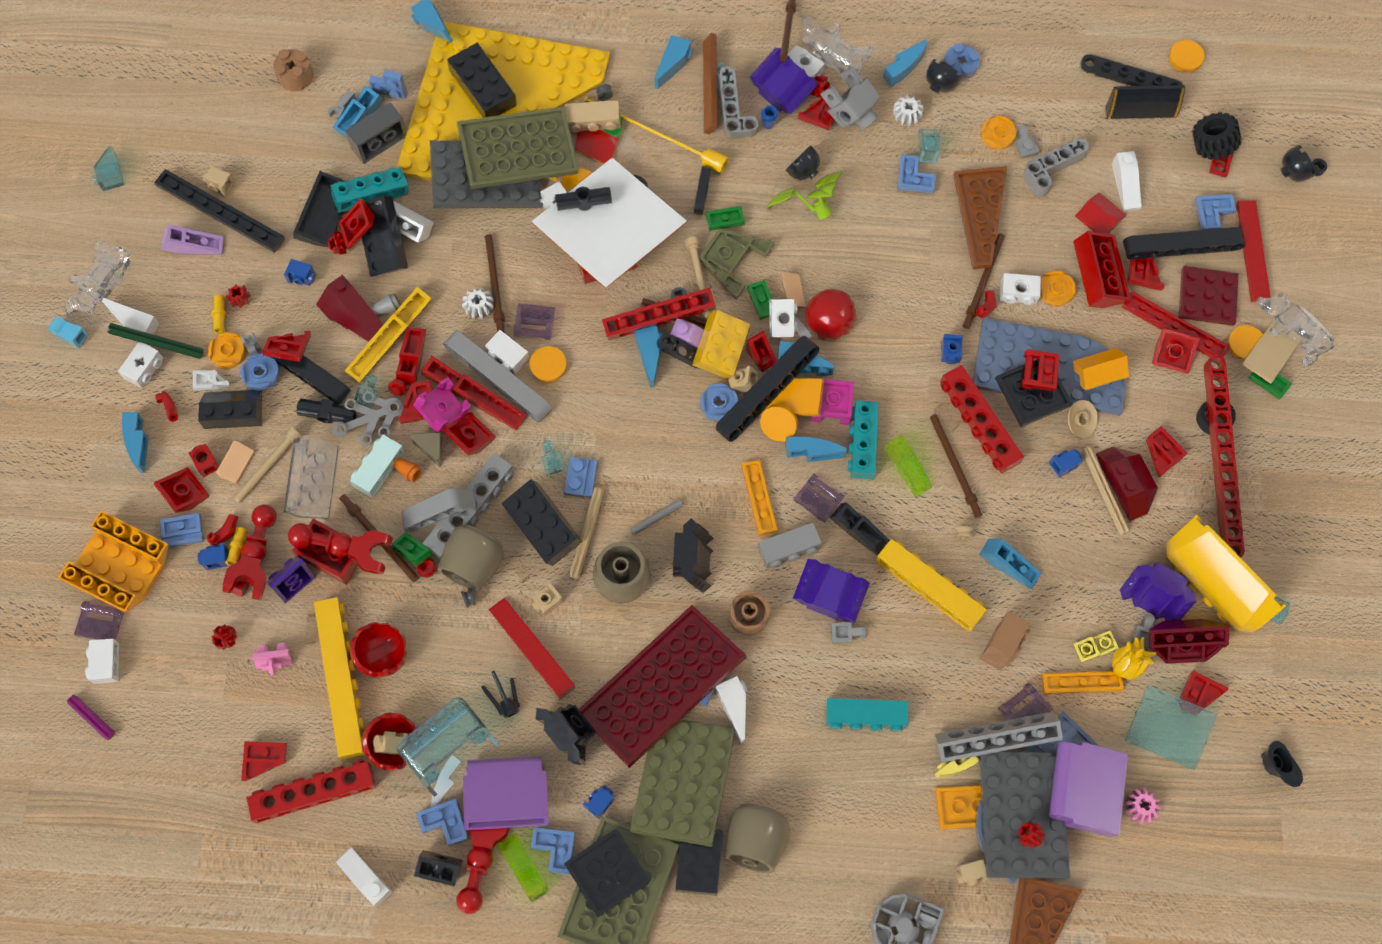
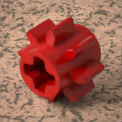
(822, 84)
(337, 243)
(238, 296)
(224, 636)
(1031, 834)

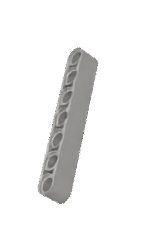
(497, 376)

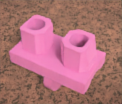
(272, 660)

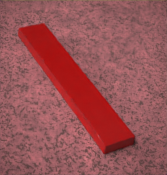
(1253, 250)
(1164, 319)

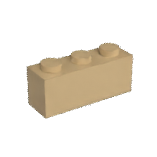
(593, 116)

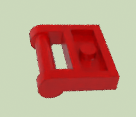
(1047, 370)

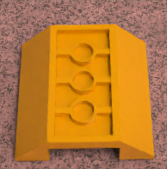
(117, 563)

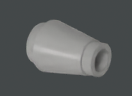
(385, 305)

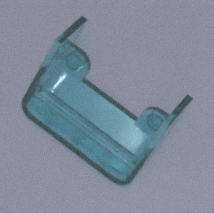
(440, 738)

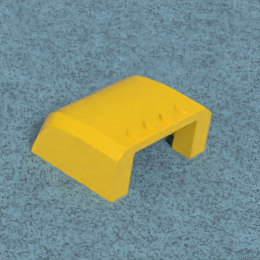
(1222, 577)

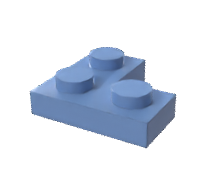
(390, 84)
(913, 180)
(1211, 207)
(446, 816)
(560, 845)

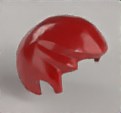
(831, 314)
(378, 650)
(386, 723)

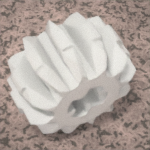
(908, 110)
(477, 309)

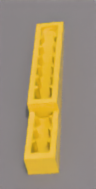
(388, 334)

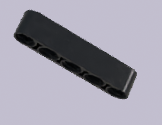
(316, 378)

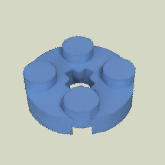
(965, 53)
(260, 382)
(711, 395)

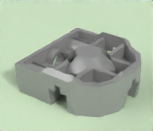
(901, 919)

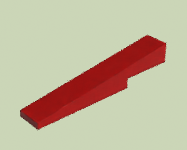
(474, 393)
(532, 649)

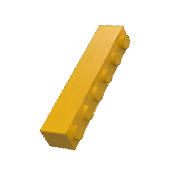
(931, 585)

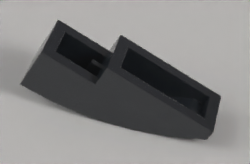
(859, 528)

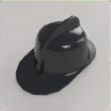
(1280, 763)

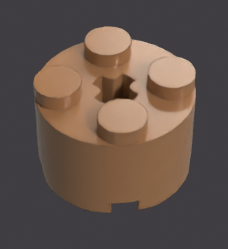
(293, 69)
(741, 620)

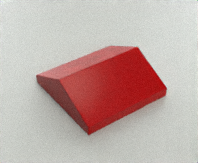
(1100, 214)
(356, 223)
(1175, 350)
(469, 434)
(181, 490)

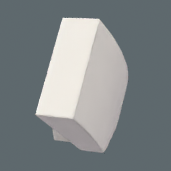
(208, 380)

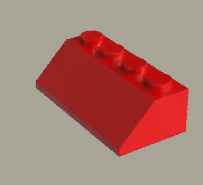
(1101, 269)

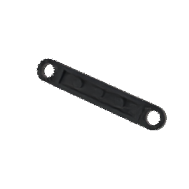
(1124, 73)

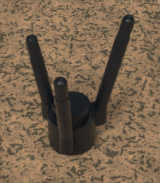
(508, 707)

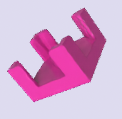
(836, 401)
(441, 406)

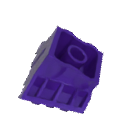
(781, 82)
(831, 591)
(1159, 591)

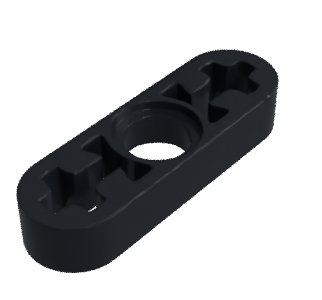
(702, 190)
(691, 350)

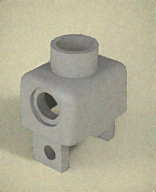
(855, 103)

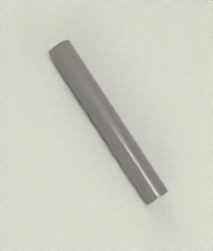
(656, 517)

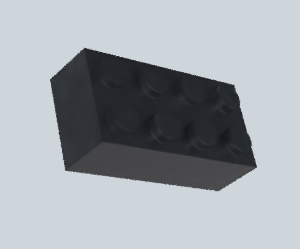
(481, 81)
(541, 522)

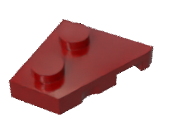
(1145, 274)
(287, 346)
(261, 758)

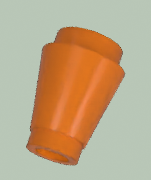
(408, 469)

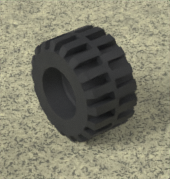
(1216, 136)

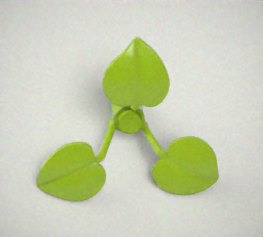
(826, 187)

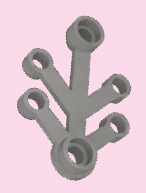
(371, 416)

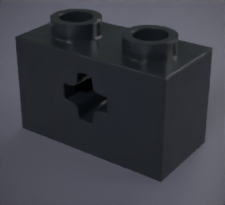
(438, 868)

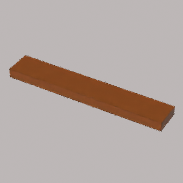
(710, 83)

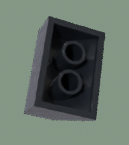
(230, 409)

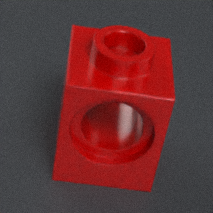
(209, 465)

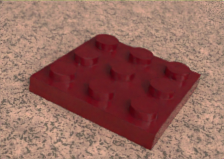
(1208, 295)

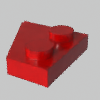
(817, 114)
(410, 413)
(1164, 450)
(1202, 690)

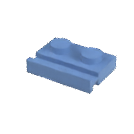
(580, 477)
(182, 530)

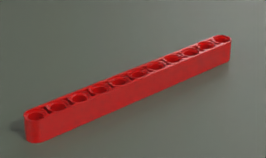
(1228, 449)

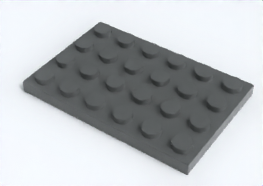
(453, 189)
(1013, 792)

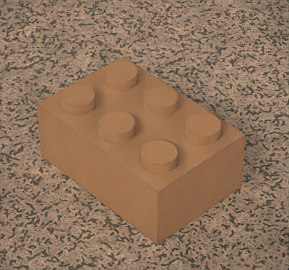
(1005, 641)

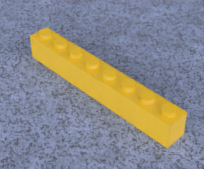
(339, 678)

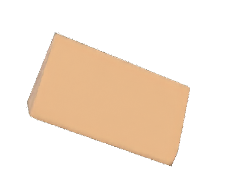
(793, 289)
(235, 462)

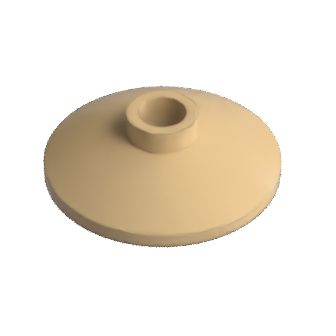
(1082, 418)

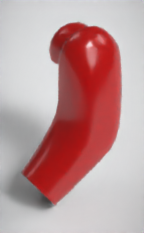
(989, 305)
(169, 405)
(224, 532)

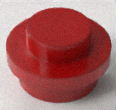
(397, 387)
(427, 568)

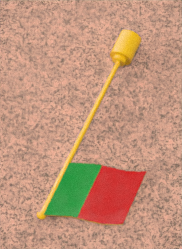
(601, 149)

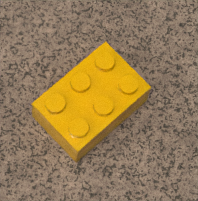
(721, 344)

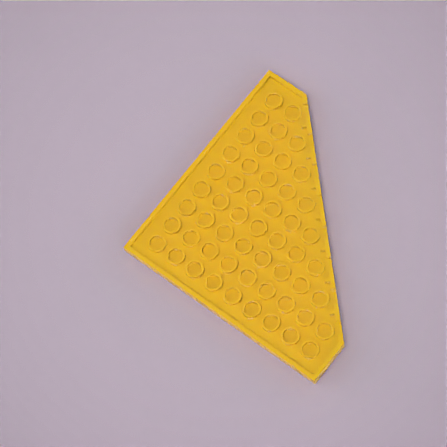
(537, 70)

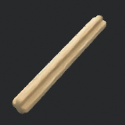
(1106, 491)
(586, 533)

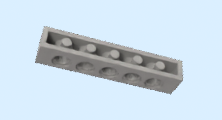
(494, 466)
(998, 736)

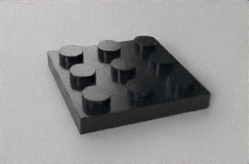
(1032, 403)
(607, 872)

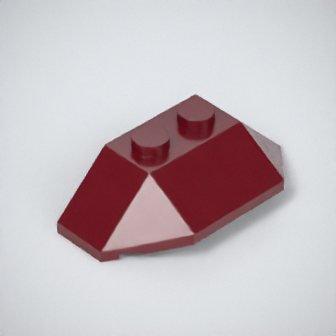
(1129, 480)
(1188, 640)

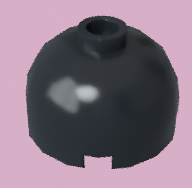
(942, 77)
(805, 165)
(1297, 165)

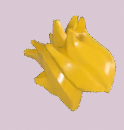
(1132, 660)

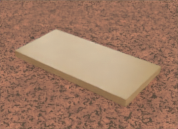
(1270, 354)

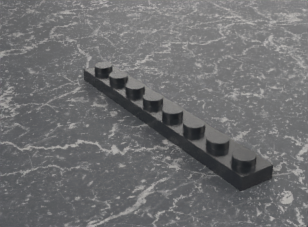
(219, 210)

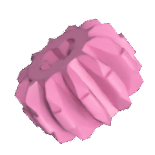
(1143, 814)

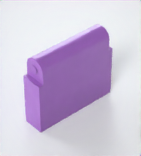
(1089, 788)
(505, 793)

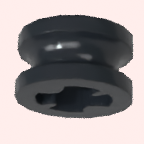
(1321, 164)

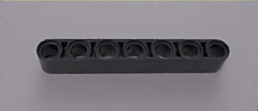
(1183, 243)
(767, 388)

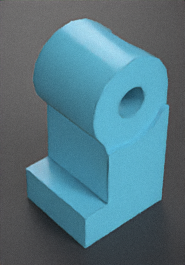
(68, 331)

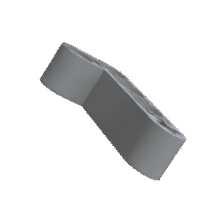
(732, 102)
(1073, 151)
(439, 507)

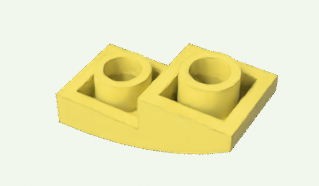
(1096, 646)
(949, 769)

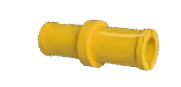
(218, 314)
(236, 545)

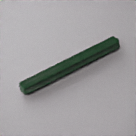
(155, 340)

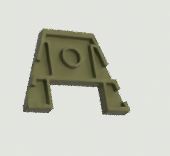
(725, 254)

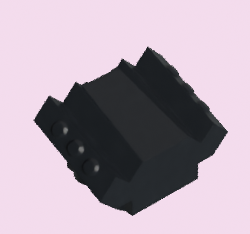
(693, 555)
(568, 731)

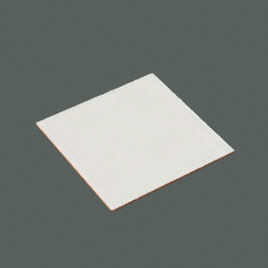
(615, 234)

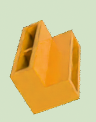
(1101, 368)

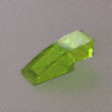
(908, 465)
(523, 868)

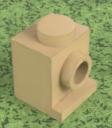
(218, 180)
(741, 380)
(546, 607)
(388, 742)
(971, 873)

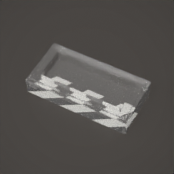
(627, 148)

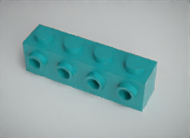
(369, 187)
(863, 440)
(866, 713)

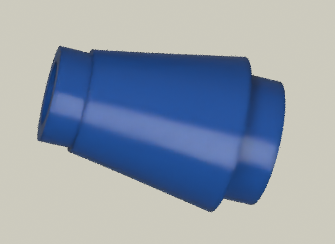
(769, 116)

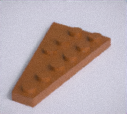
(980, 206)
(1041, 911)

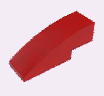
(411, 355)

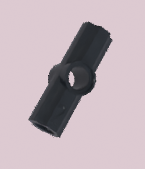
(583, 198)
(325, 411)

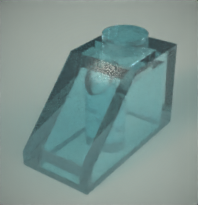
(929, 145)
(108, 171)

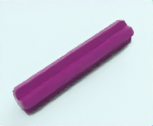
(90, 717)

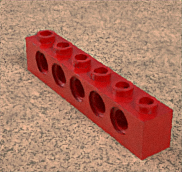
(659, 313)
(960, 378)
(258, 800)

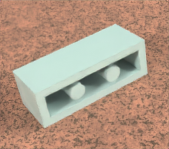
(376, 466)

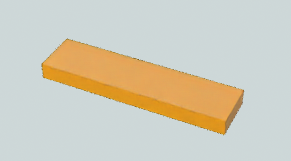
(759, 497)
(1081, 682)

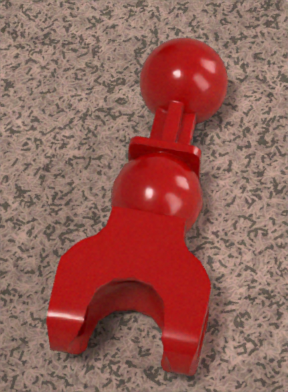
(342, 544)
(252, 553)
(479, 860)

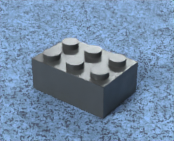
(376, 132)

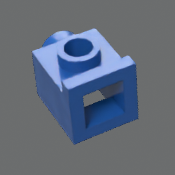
(299, 272)
(948, 343)
(1065, 462)
(213, 556)
(599, 801)

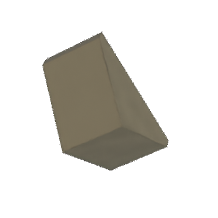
(430, 445)

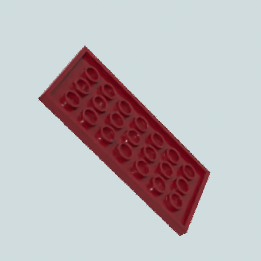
(661, 685)

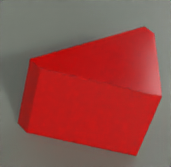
(760, 351)

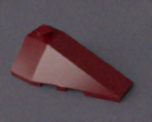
(346, 307)

